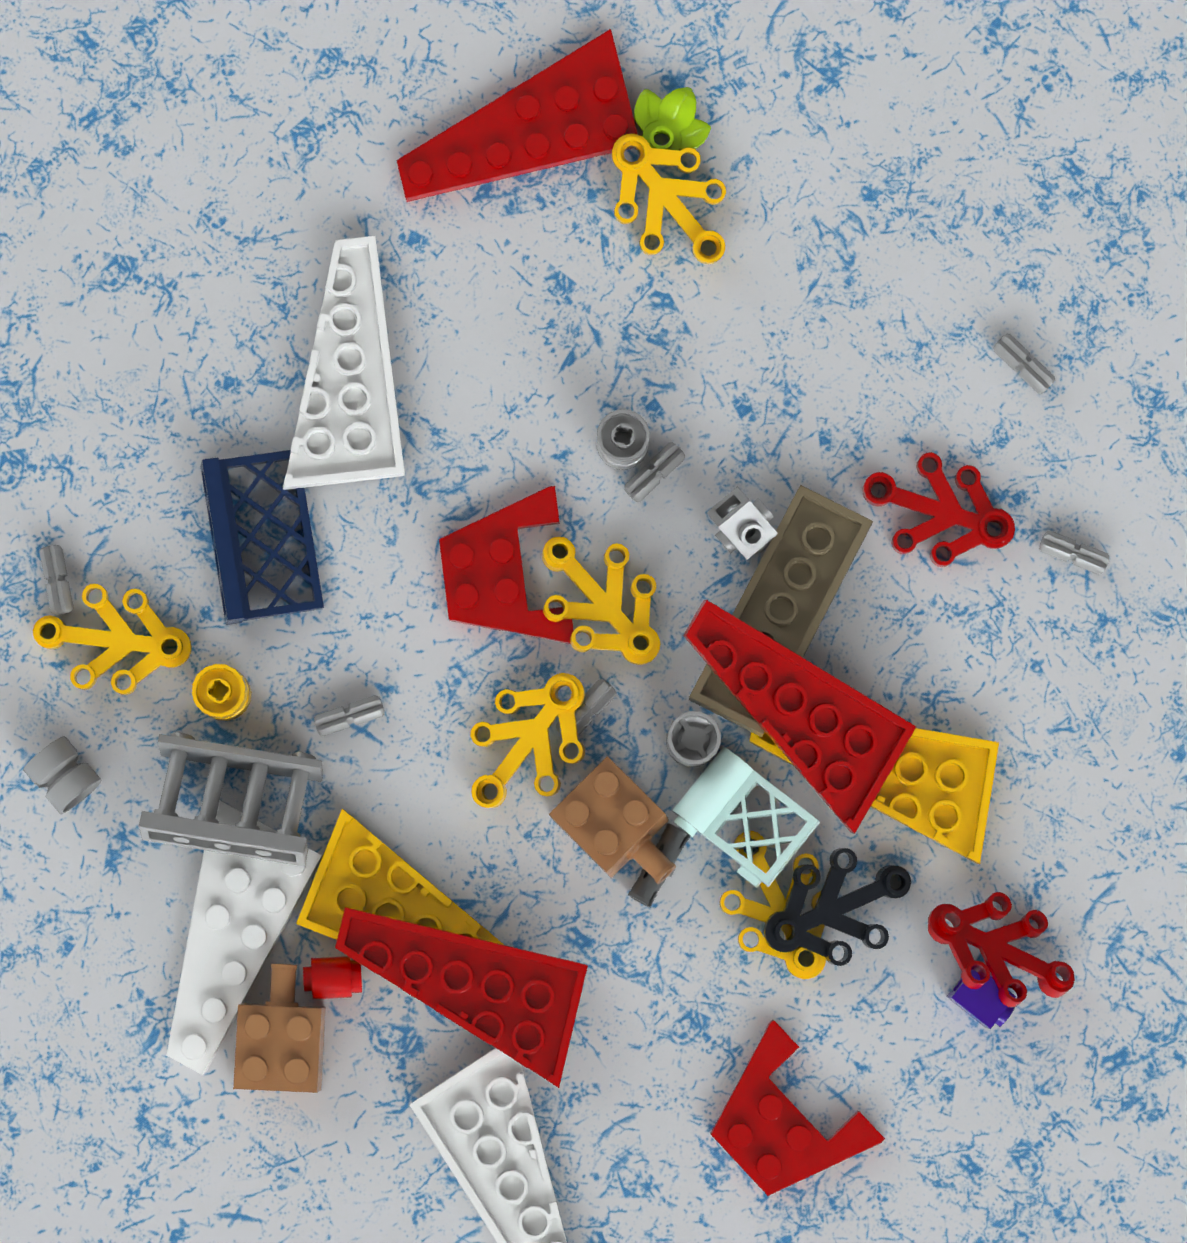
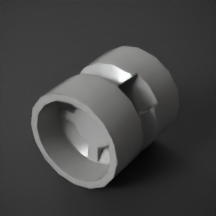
(622, 439)
(693, 739)
(65, 778)

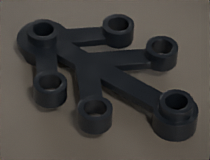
(830, 909)

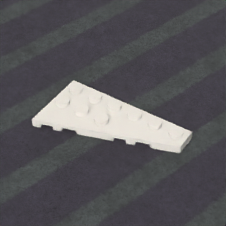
(348, 399)
(231, 933)
(494, 1148)

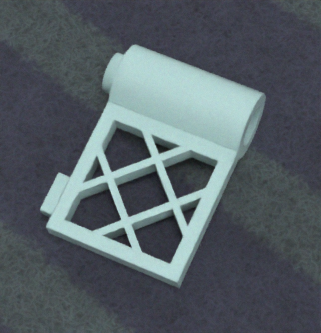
(716, 798)

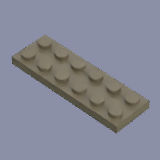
(791, 588)

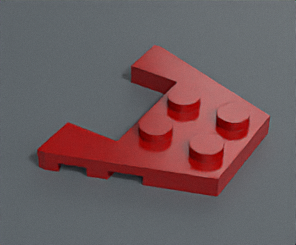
(487, 575)
(771, 1135)

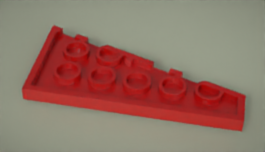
(546, 122)
(818, 722)
(493, 990)

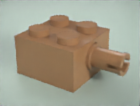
(614, 822)
(279, 1040)

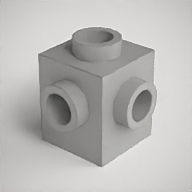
(742, 523)

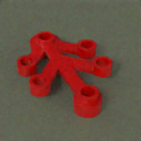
(946, 511)
(996, 950)

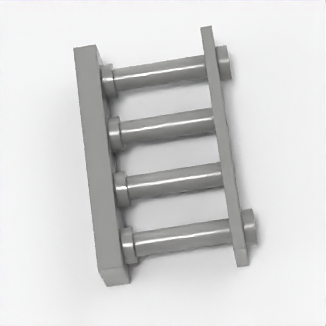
(245, 837)

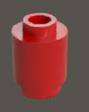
(332, 977)

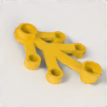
(664, 193)
(604, 606)
(119, 640)
(531, 734)
(777, 903)

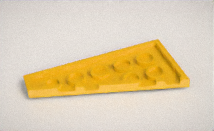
(935, 787)
(372, 878)

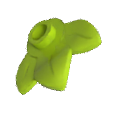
(671, 117)

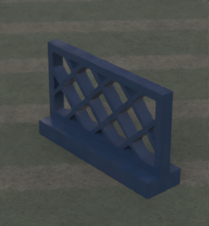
(226, 541)

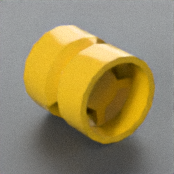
(221, 692)

